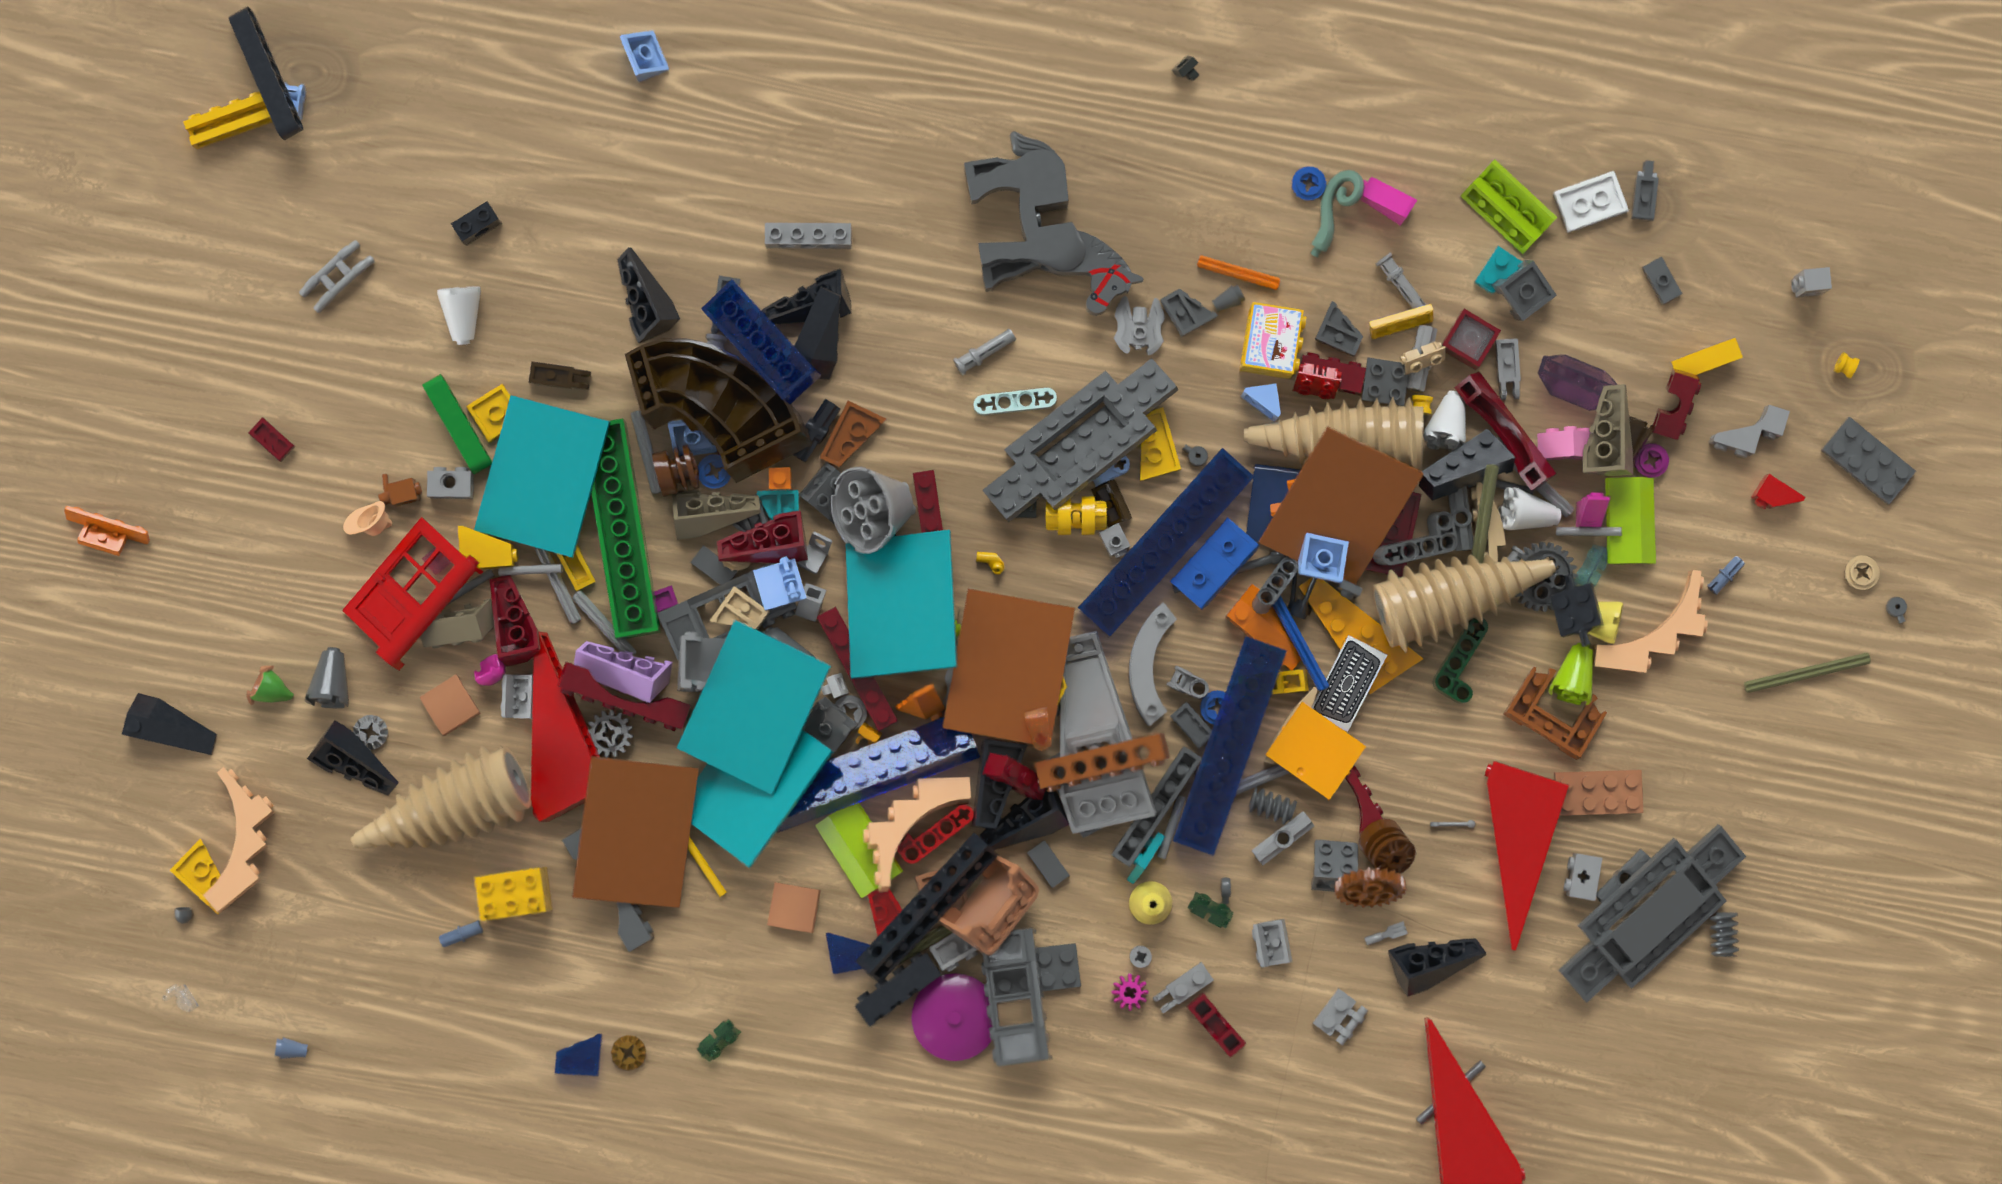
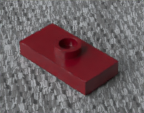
(271, 439)

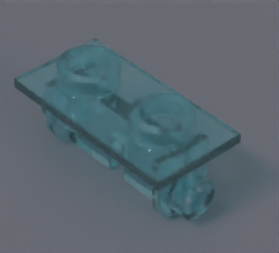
(1595, 559)

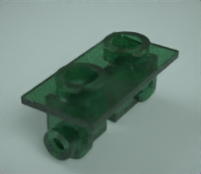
(1203, 904)
(712, 1048)

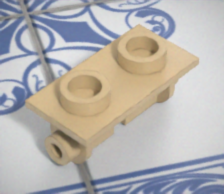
(1431, 355)

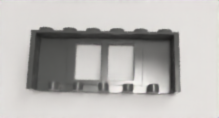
(686, 618)
(1023, 1041)

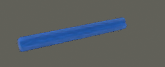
(1300, 645)

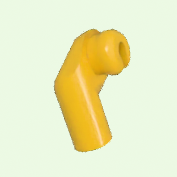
(992, 560)

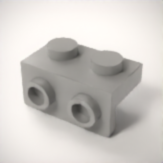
(517, 696)
(1271, 943)
(951, 950)

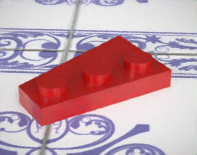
(883, 908)

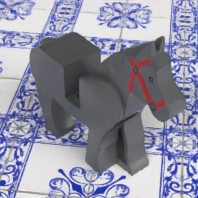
(1056, 248)

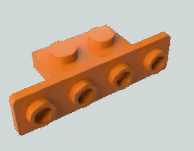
(104, 533)

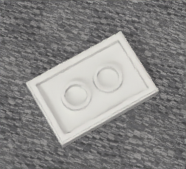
(1590, 202)

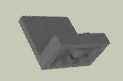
(820, 489)
(1331, 862)

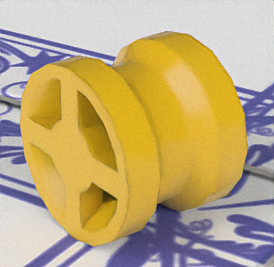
(1846, 365)
(1425, 401)

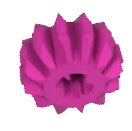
(1127, 999)

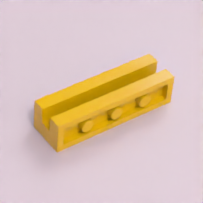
(227, 120)

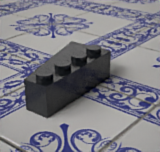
(992, 794)
(897, 989)

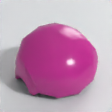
(491, 671)

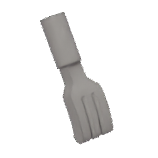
(1393, 931)

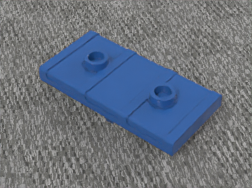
(1215, 564)

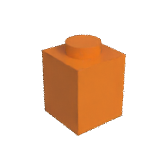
(780, 478)

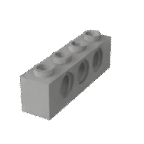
(808, 235)

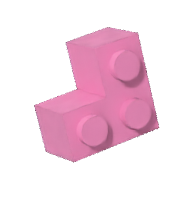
(1563, 444)

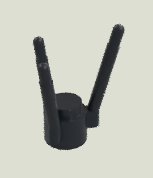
(1301, 607)

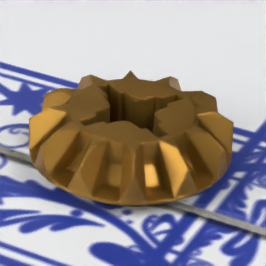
(638, 1050)

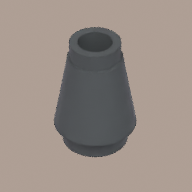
(1229, 298)

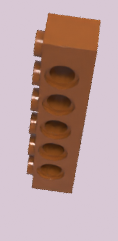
(1048, 769)

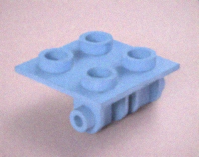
(779, 584)

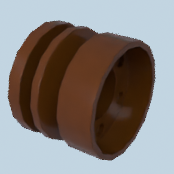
(676, 470)
(1387, 846)

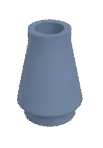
(290, 1049)

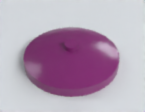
(952, 1017)

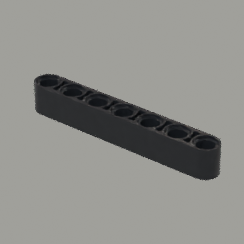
(266, 73)

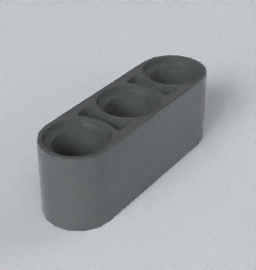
(1279, 578)

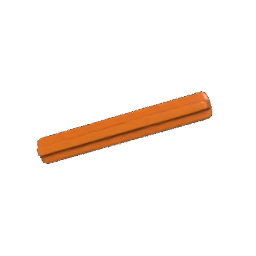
(1238, 272)

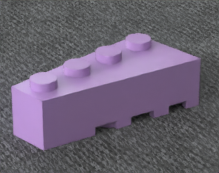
(623, 671)

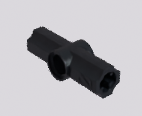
(818, 427)

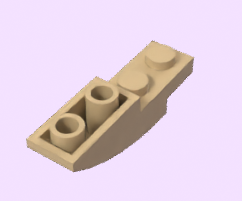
(1496, 533)

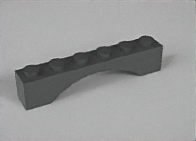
(631, 928)

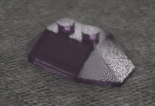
(1573, 380)

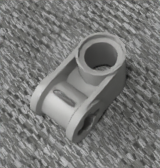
(1187, 682)

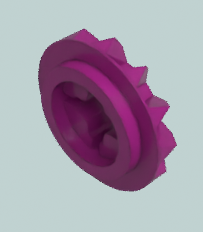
(1660, 465)

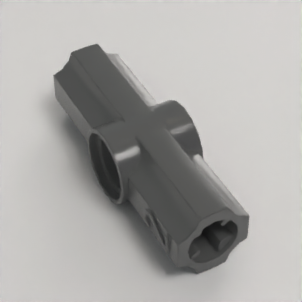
(1459, 504)
(1629, 868)

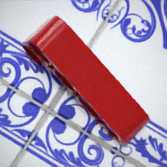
(936, 831)

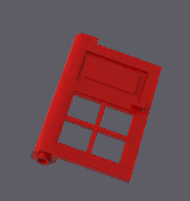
(390, 612)

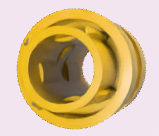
(1092, 516)

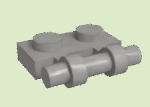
(1334, 1013)

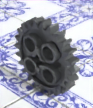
(1549, 588)

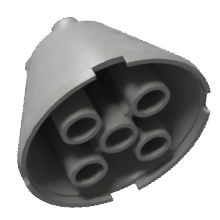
(869, 508)

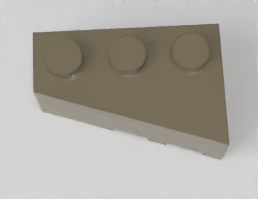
(460, 626)

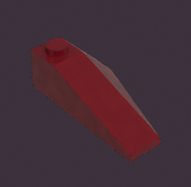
(767, 541)
(514, 628)

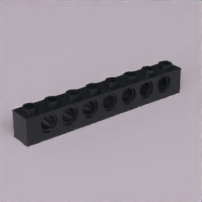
(927, 908)

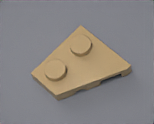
(740, 608)

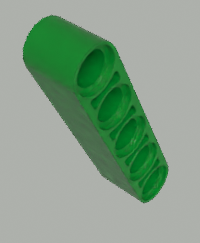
(457, 424)

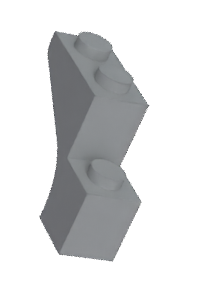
(1745, 439)

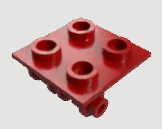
(1315, 384)

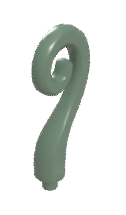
(1326, 232)

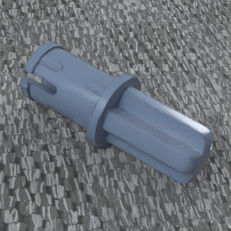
(1726, 575)
(461, 933)

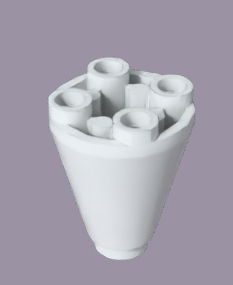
(1447, 424)
(1526, 511)

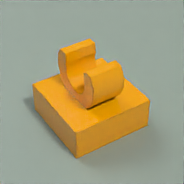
(868, 733)

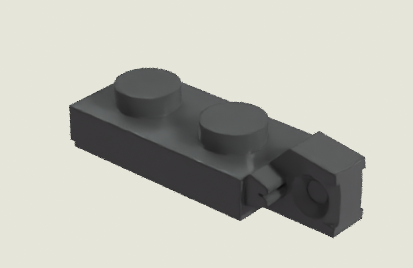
(1645, 193)

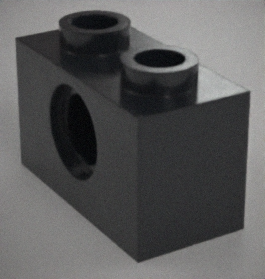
(476, 223)

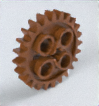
(1370, 887)

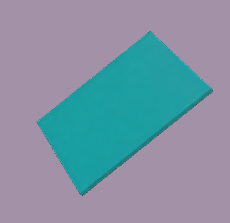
(542, 476)
(902, 606)
(753, 707)
(746, 817)

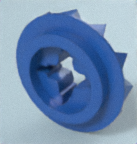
(1317, 178)
(705, 468)
(1208, 701)

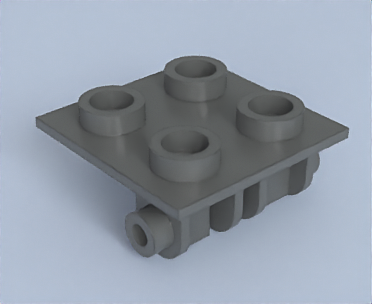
(1385, 380)

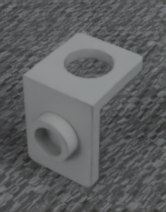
(816, 553)

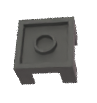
(1525, 290)
(829, 724)

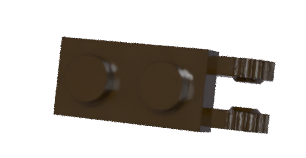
(556, 376)

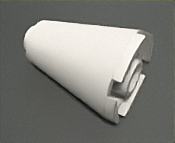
(460, 311)

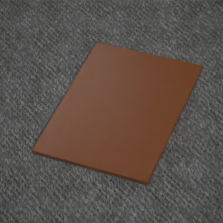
(1343, 495)
(1007, 665)
(635, 832)

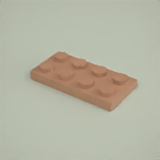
(1602, 792)

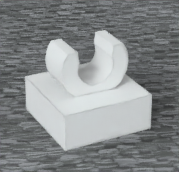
(836, 686)

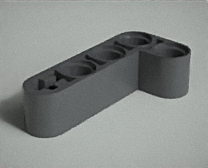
(1415, 546)

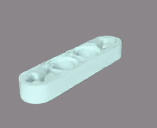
(1015, 405)

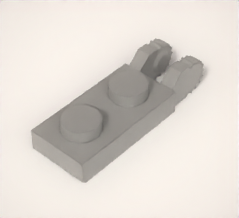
(1508, 366)
(1185, 986)

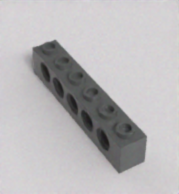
(1162, 797)

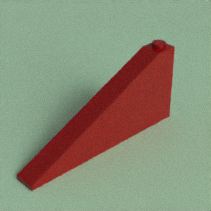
(559, 741)
(1524, 822)
(1466, 1136)

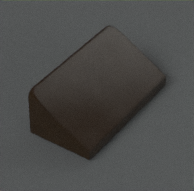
(1116, 506)

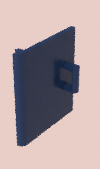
(1267, 488)

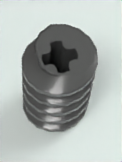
(1272, 806)
(1724, 934)

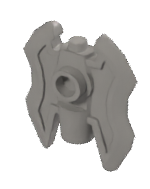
(1138, 328)

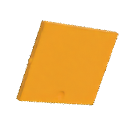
(1315, 750)

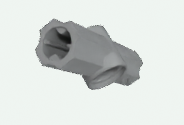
(1417, 381)
(1294, 829)

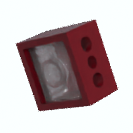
(1470, 339)

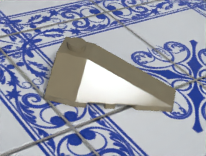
(1610, 441)
(702, 513)

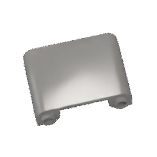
(696, 661)

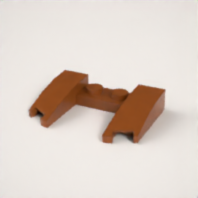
(1569, 739)

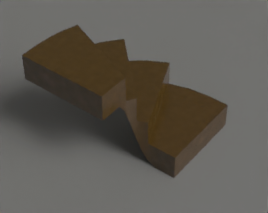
(719, 398)

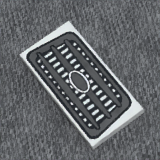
(1349, 682)

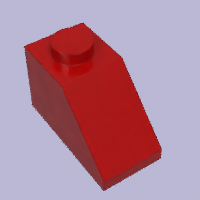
(1775, 493)

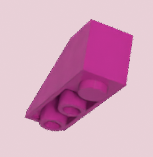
(1591, 510)

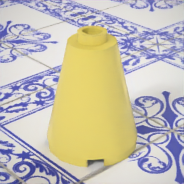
(1611, 617)
(1140, 900)

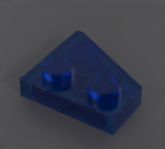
(844, 953)
(580, 1058)

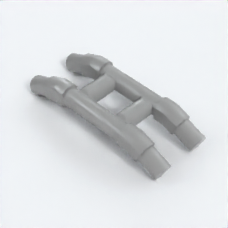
(336, 261)

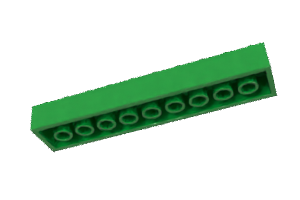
(623, 539)

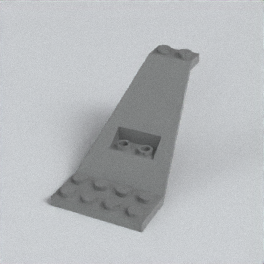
(1089, 717)

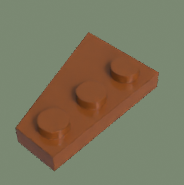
(850, 433)

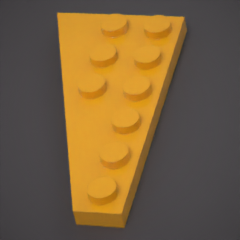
(1344, 618)

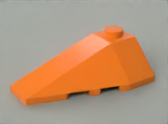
(1262, 626)
(923, 704)

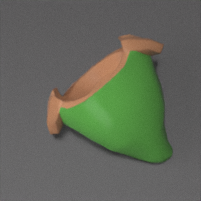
(268, 688)

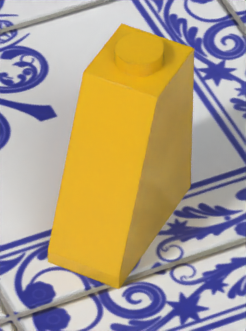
(486, 549)

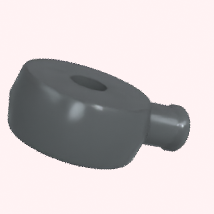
(1192, 455)
(1902, 607)
(1225, 889)

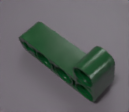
(1463, 657)

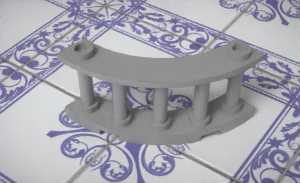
(1141, 664)

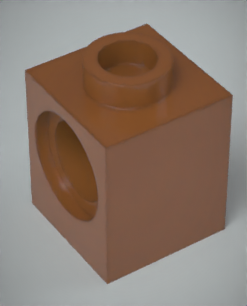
(404, 492)

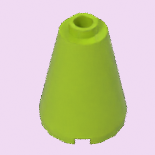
(1575, 676)

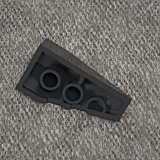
(797, 307)
(163, 724)
(345, 753)
(1028, 821)

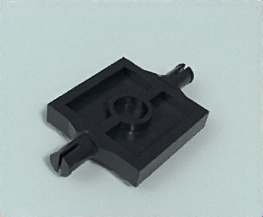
(1577, 610)

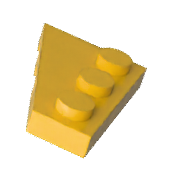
(1158, 450)
(197, 871)

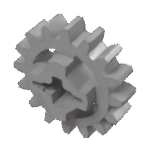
(606, 722)

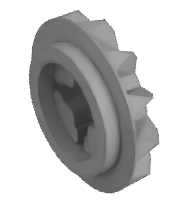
(853, 702)
(379, 727)

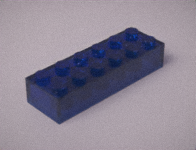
(761, 342)

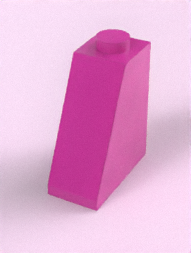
(1387, 200)

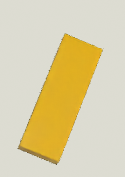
(1401, 321)

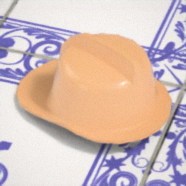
(368, 519)

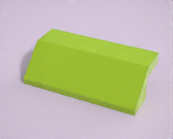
(1508, 206)
(1633, 510)
(844, 837)

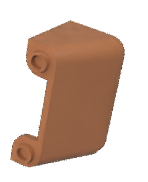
(993, 906)

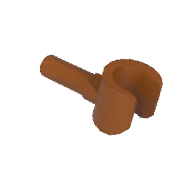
(384, 497)

